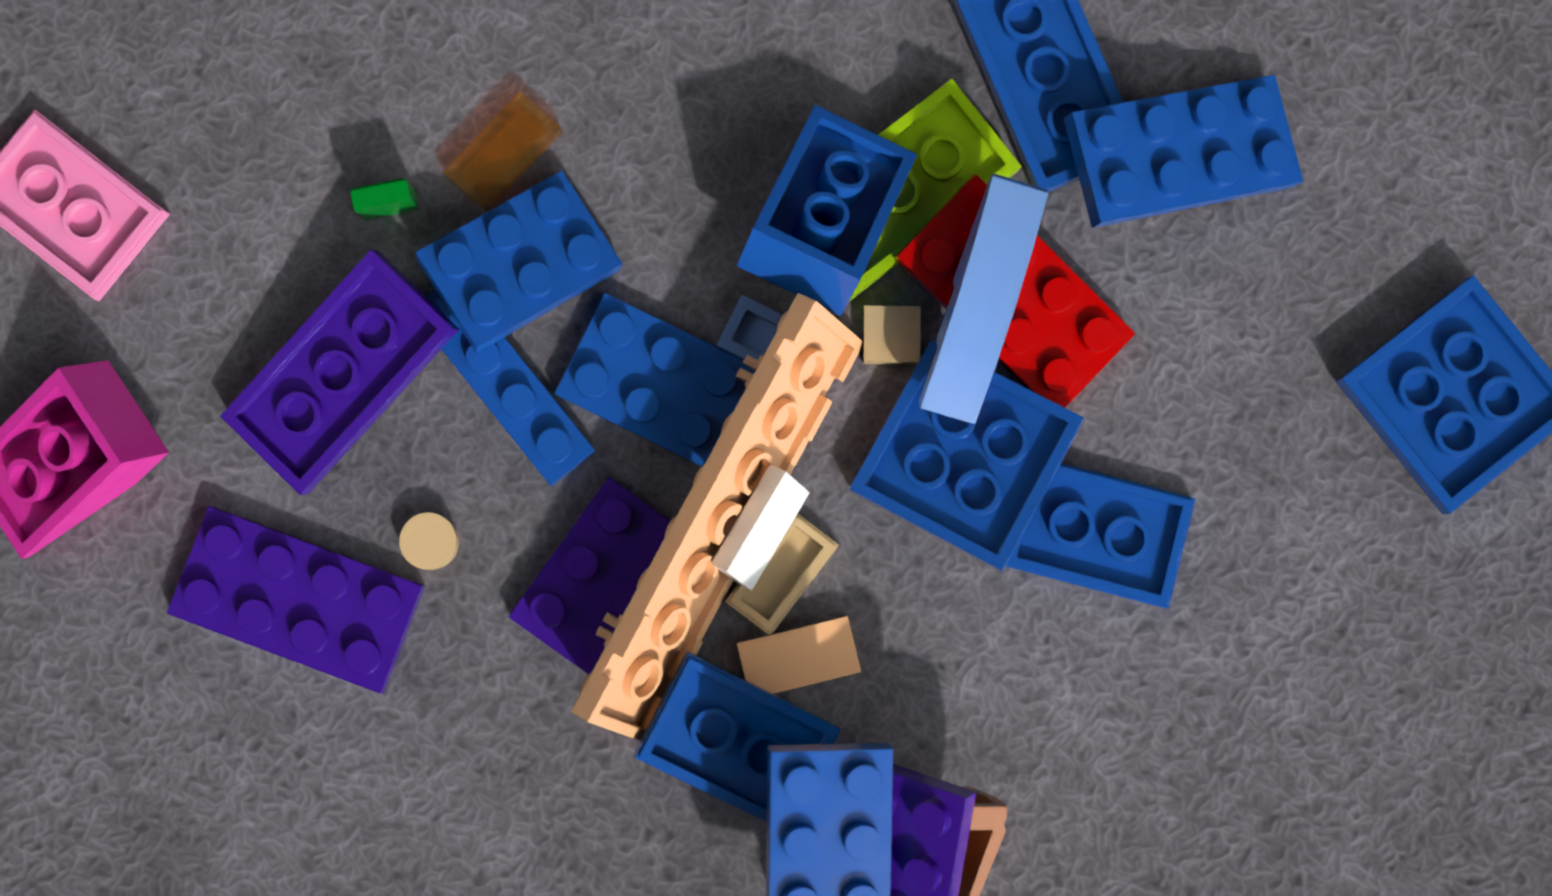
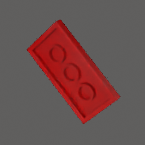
(1059, 325)

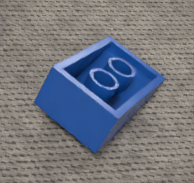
(827, 210)

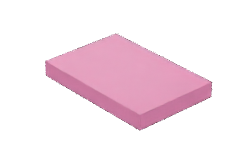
(72, 206)

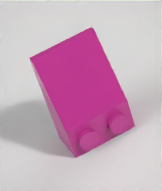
(71, 453)

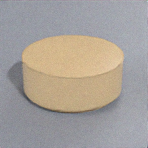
(429, 541)

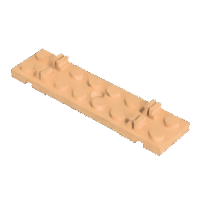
(681, 586)

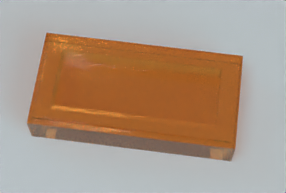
(503, 151)

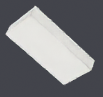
(760, 527)

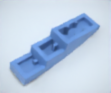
(983, 298)

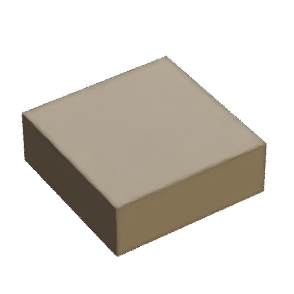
(891, 334)

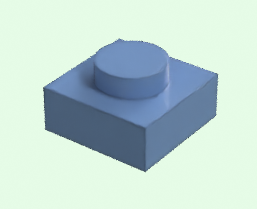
(749, 329)

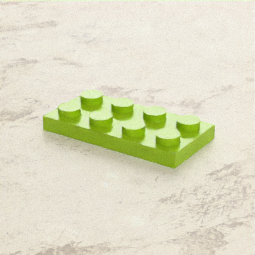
(950, 148)

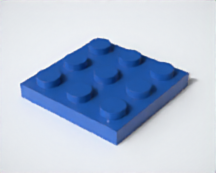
(1455, 395)
(968, 479)

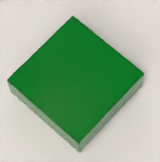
(384, 199)

